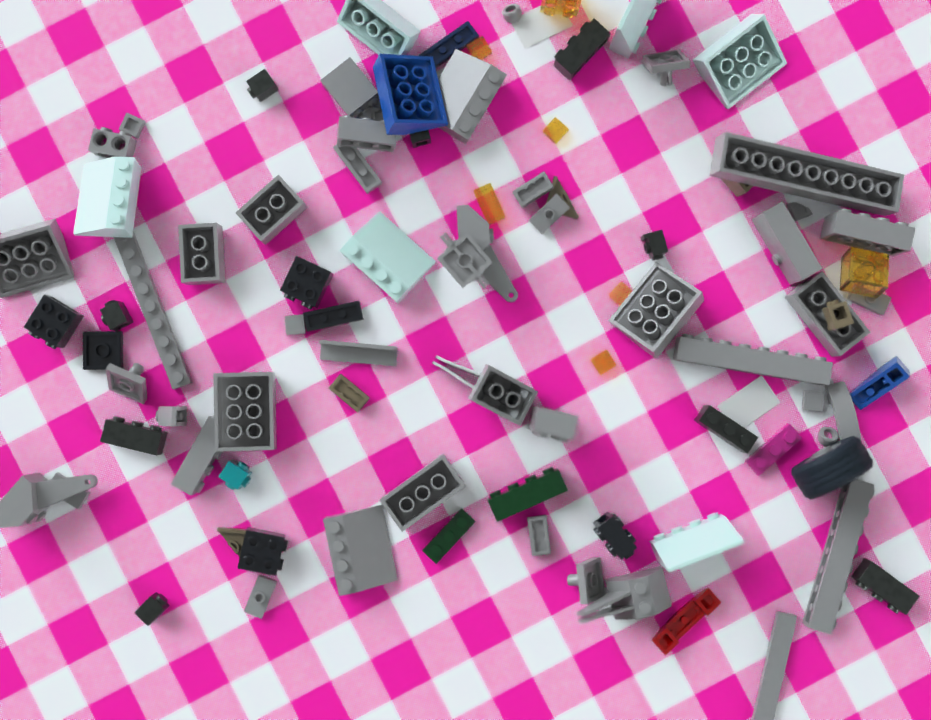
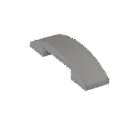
(843, 410)

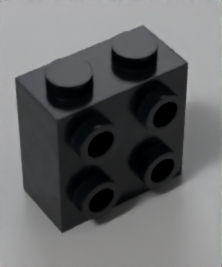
(306, 283)
(53, 322)
(619, 541)
(262, 551)

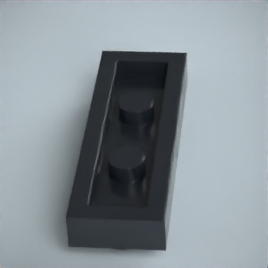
(333, 316)

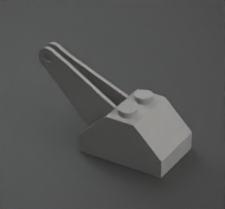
(478, 228)
(497, 391)
(35, 494)
(631, 597)

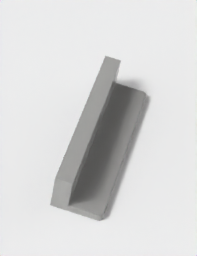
(358, 353)

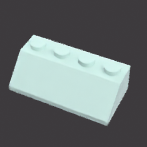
(378, 26)

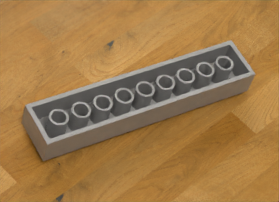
(806, 174)

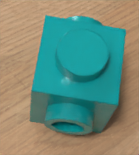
(236, 475)

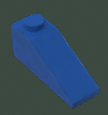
(880, 382)

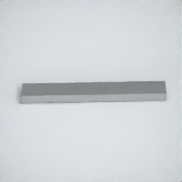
(774, 666)

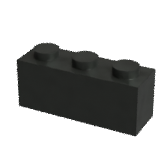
(581, 48)
(726, 428)
(134, 436)
(884, 587)

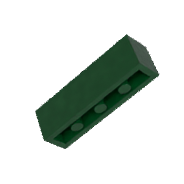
(526, 494)

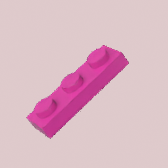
(773, 449)

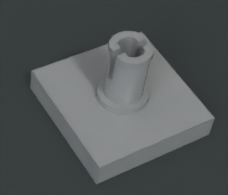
(665, 63)
(127, 382)
(589, 579)

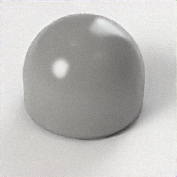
(514, 16)
(825, 441)

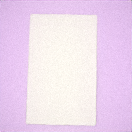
(537, 26)
(750, 402)

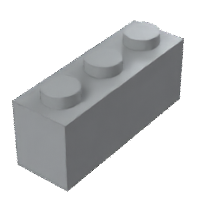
(364, 134)

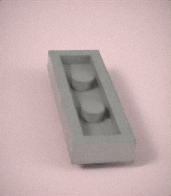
(358, 167)

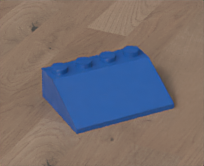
(409, 93)

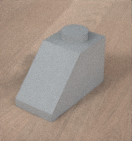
(171, 416)

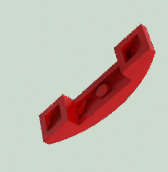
(685, 619)

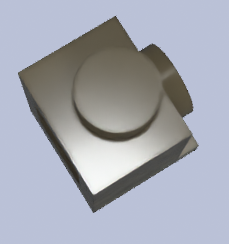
(843, 313)

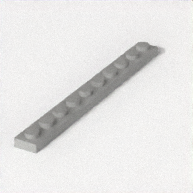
(153, 311)

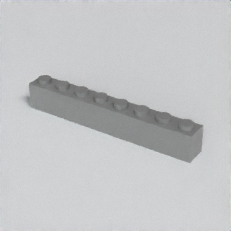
(752, 361)
(838, 556)

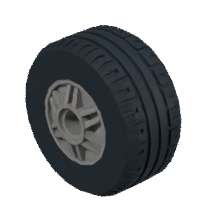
(832, 467)

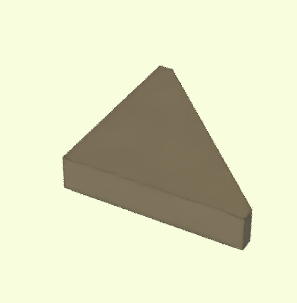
(571, 213)
(234, 537)

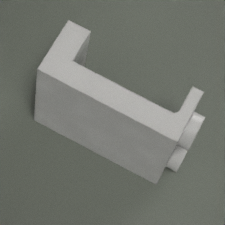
(350, 88)

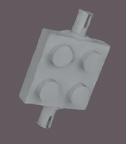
(464, 260)

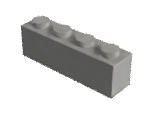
(198, 461)

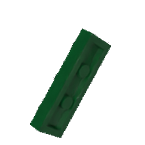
(448, 535)

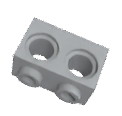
(111, 147)

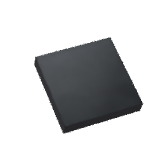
(102, 349)

